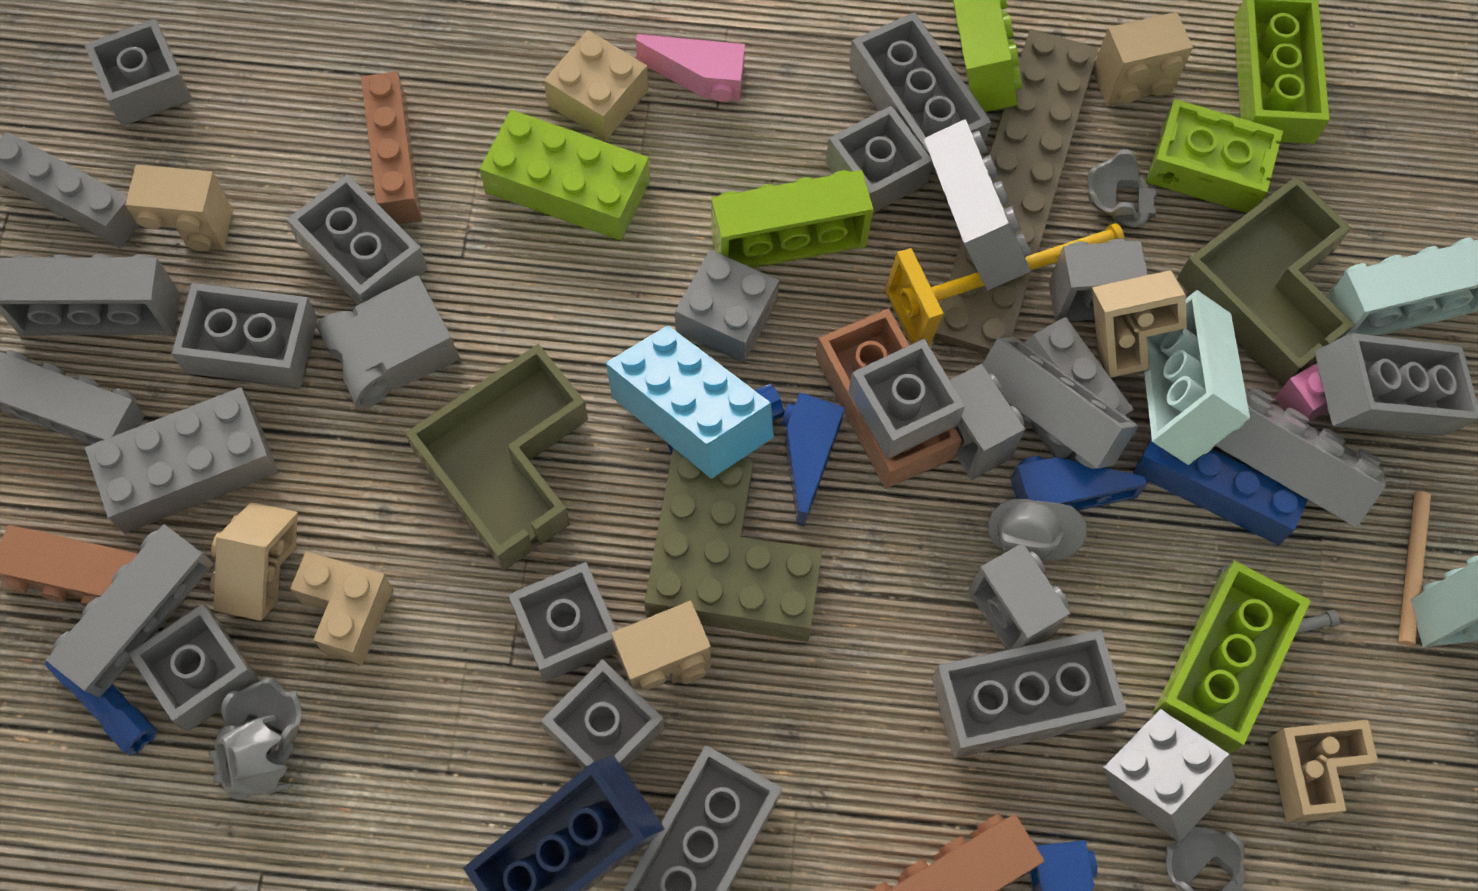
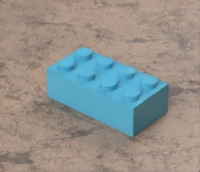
(690, 401)

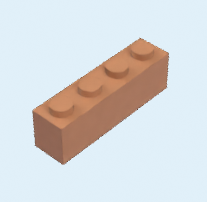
(391, 147)
(57, 565)

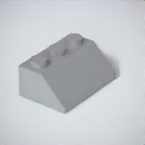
(1068, 352)

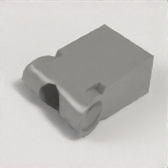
(388, 341)

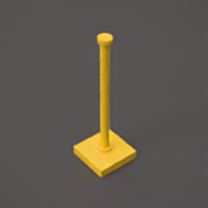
(918, 302)

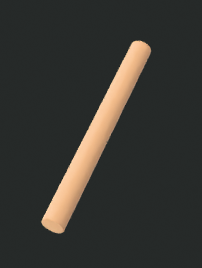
(1414, 566)

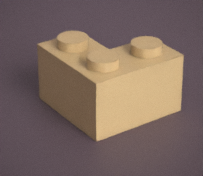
(181, 200)
(1130, 313)
(250, 560)
(351, 601)
(663, 646)
(1309, 766)

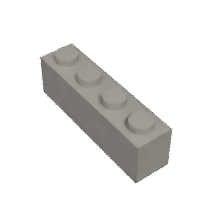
(65, 190)
(64, 403)
(1059, 404)
(129, 611)

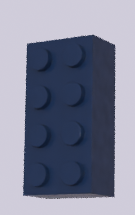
(570, 836)

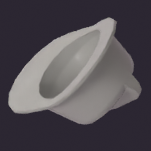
(1044, 528)

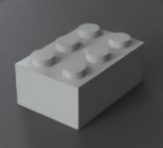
(356, 241)
(245, 335)

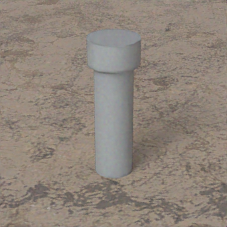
(1329, 619)

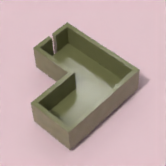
(1260, 279)
(484, 448)
(726, 576)

